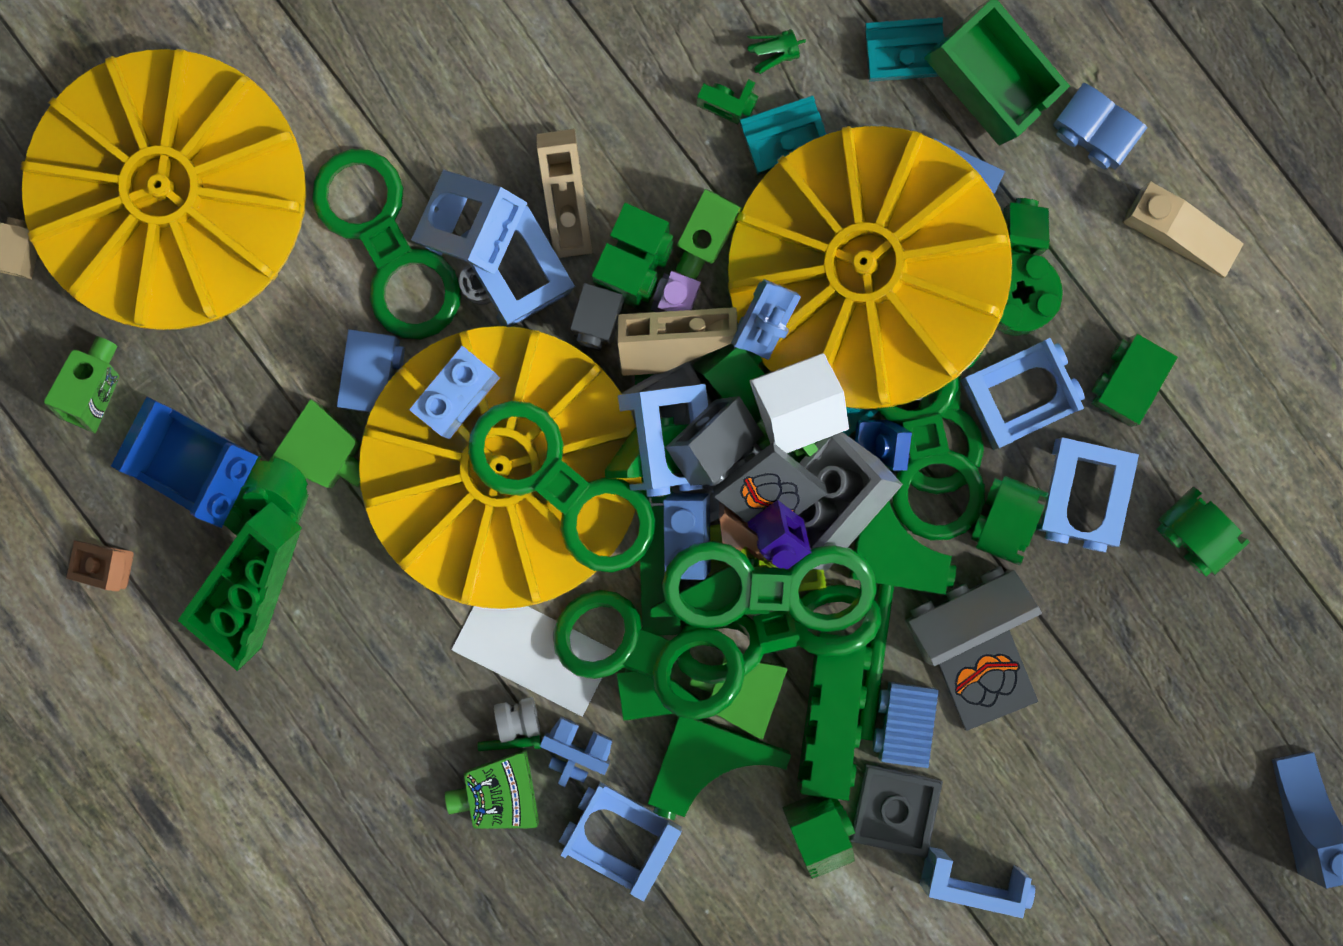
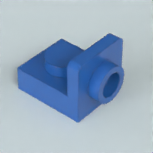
(886, 441)

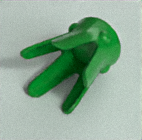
(784, 43)

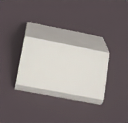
(801, 403)

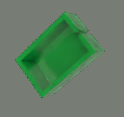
(997, 71)
(632, 263)

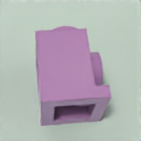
(675, 293)

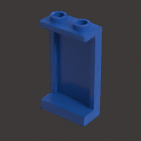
(184, 461)

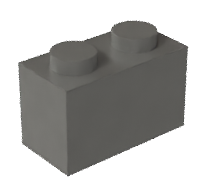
(596, 317)
(715, 441)

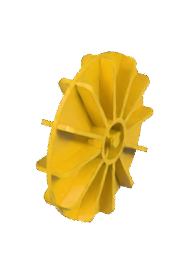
(163, 189)
(891, 259)
(440, 514)

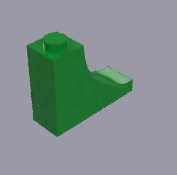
(900, 558)
(699, 755)

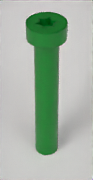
(516, 743)

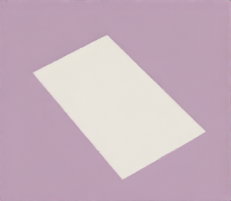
(521, 649)

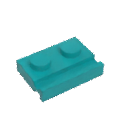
(899, 48)
(781, 132)

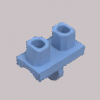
(766, 319)
(560, 743)

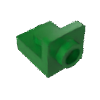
(721, 102)

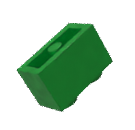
(1133, 379)

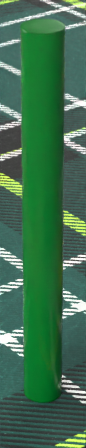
(874, 674)

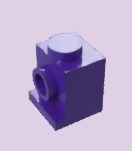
(780, 535)

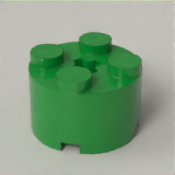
(1043, 291)
(267, 483)
(1011, 519)
(1203, 532)

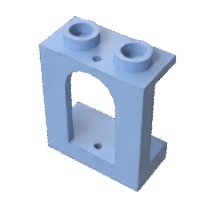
(491, 227)
(560, 285)
(1042, 355)
(454, 393)
(646, 407)
(1055, 512)
(584, 851)
(939, 885)

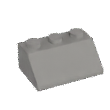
(855, 487)
(971, 615)

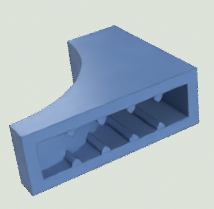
(1310, 819)

